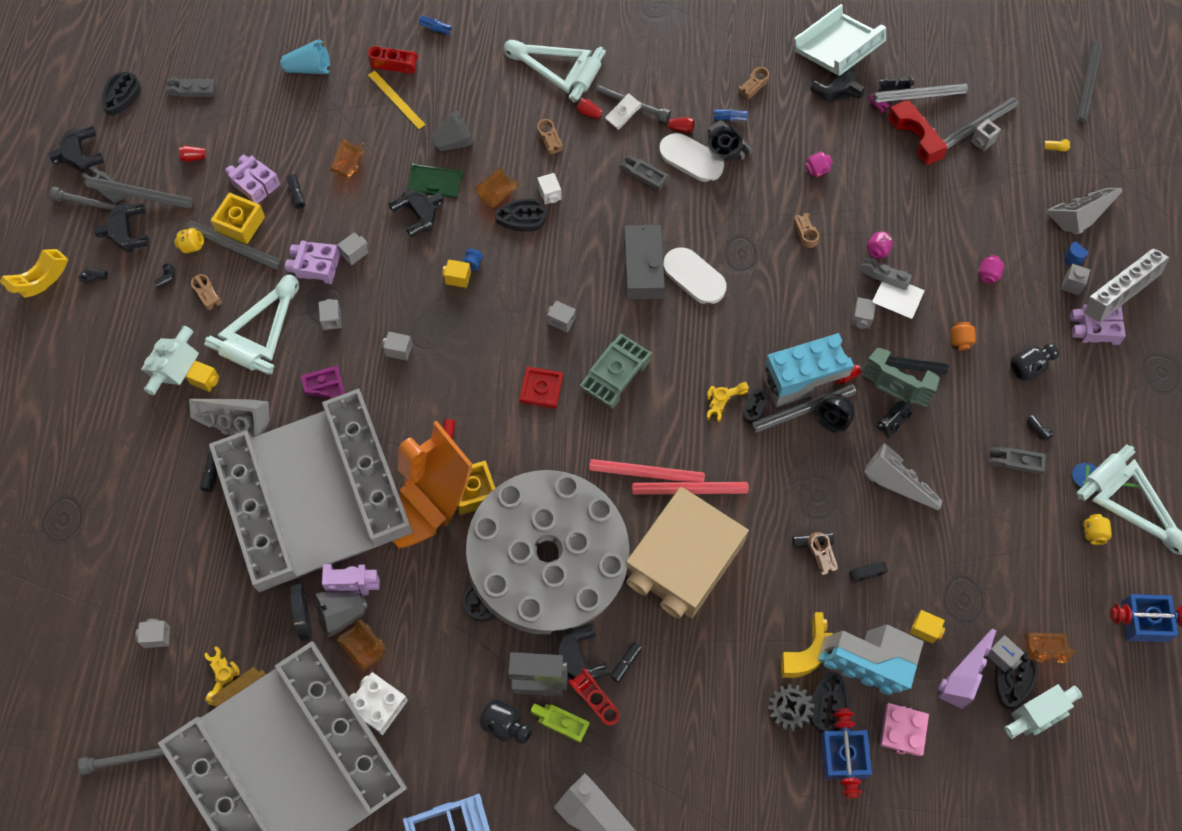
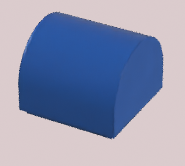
(1076, 254)

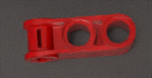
(392, 59)
(586, 686)

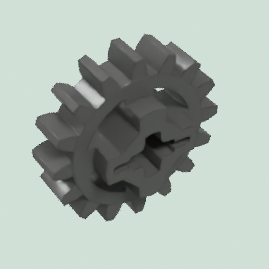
(785, 712)

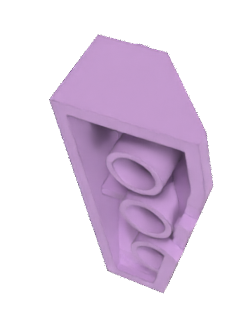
(964, 681)

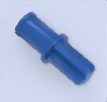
(435, 25)
(740, 115)

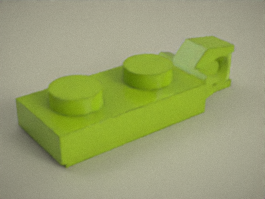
(561, 721)

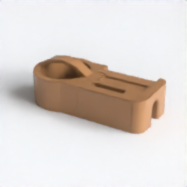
(753, 84)
(550, 138)
(805, 229)
(205, 293)
(824, 555)

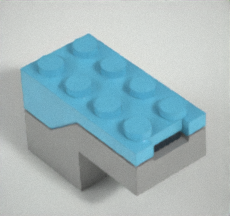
(797, 370)
(881, 660)

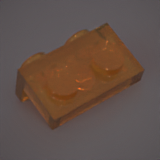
(346, 159)
(495, 188)
(362, 645)
(1048, 647)

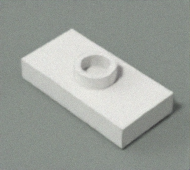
(623, 111)

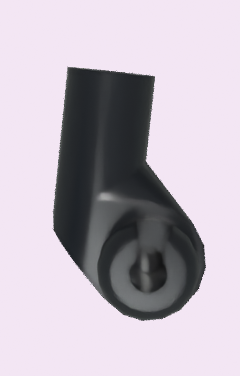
(91, 274)
(167, 277)
(1043, 433)

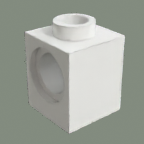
(549, 188)

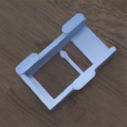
(471, 808)

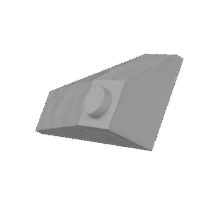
(1083, 211)
(232, 415)
(889, 472)
(589, 809)

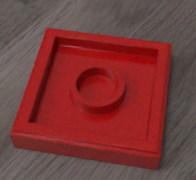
(541, 387)

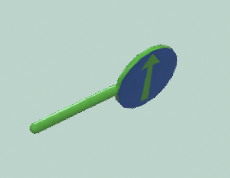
(1083, 470)

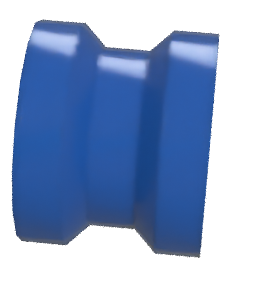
(473, 257)

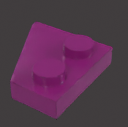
(323, 383)

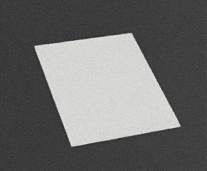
(899, 300)

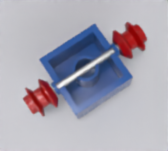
(1148, 617)
(846, 754)

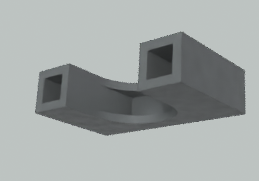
(538, 674)

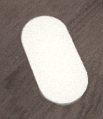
(690, 157)
(694, 275)

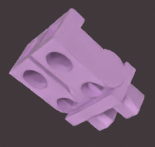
(252, 178)
(313, 261)
(1093, 331)
(350, 579)

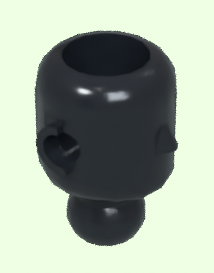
(1033, 361)
(504, 722)

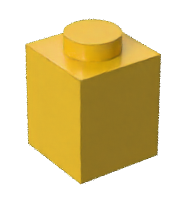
(456, 273)
(202, 376)
(928, 627)

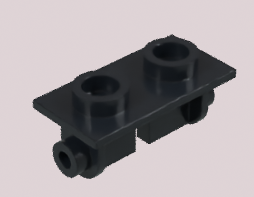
(890, 84)
(901, 412)

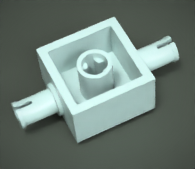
(169, 361)
(1043, 711)

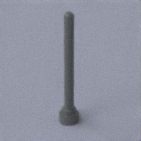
(662, 114)
(58, 194)
(87, 764)

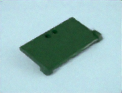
(434, 178)

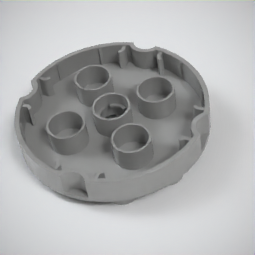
(539, 593)

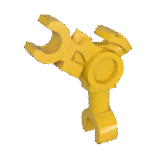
(721, 396)
(223, 673)

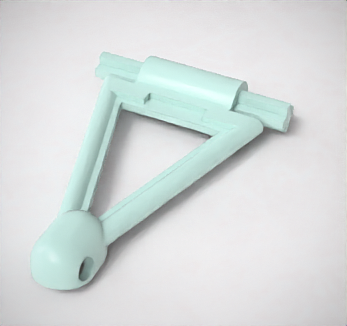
(580, 75)
(246, 351)
(1110, 477)

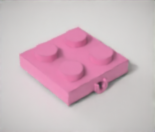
(904, 730)

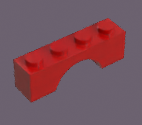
(906, 117)

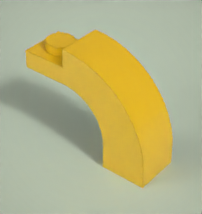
(39, 277)
(802, 663)

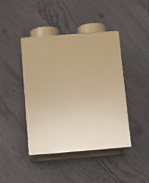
(685, 554)

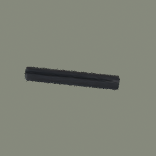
(917, 364)

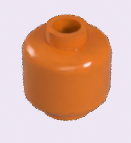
(963, 335)

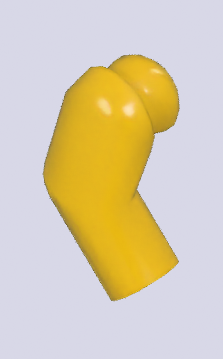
(1062, 146)

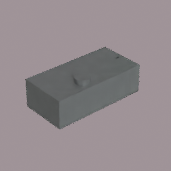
(644, 262)

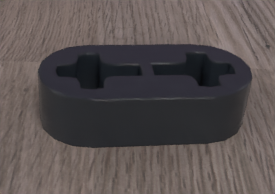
(752, 405)
(868, 572)

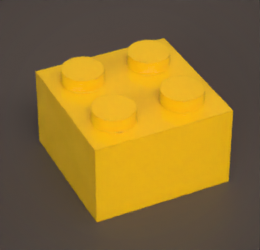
(238, 218)
(477, 488)

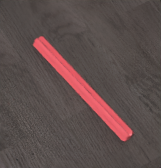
(646, 471)
(693, 487)

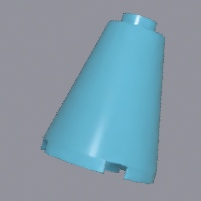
(307, 59)

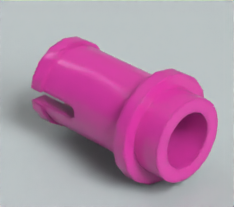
(879, 104)

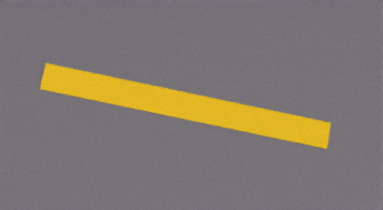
(396, 99)

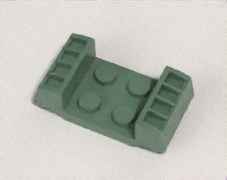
(615, 370)
(897, 383)

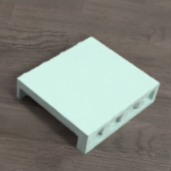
(838, 41)

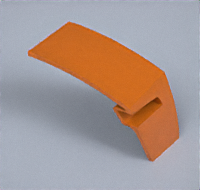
(433, 483)

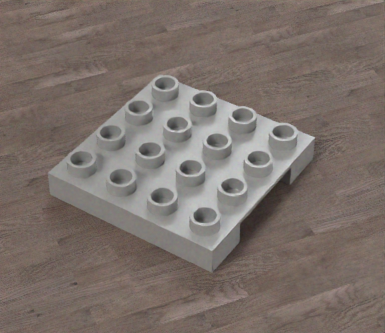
(309, 492)
(284, 755)

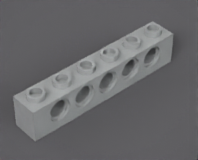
(1126, 285)

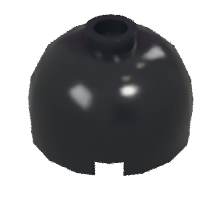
(725, 143)
(835, 412)

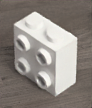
(378, 702)

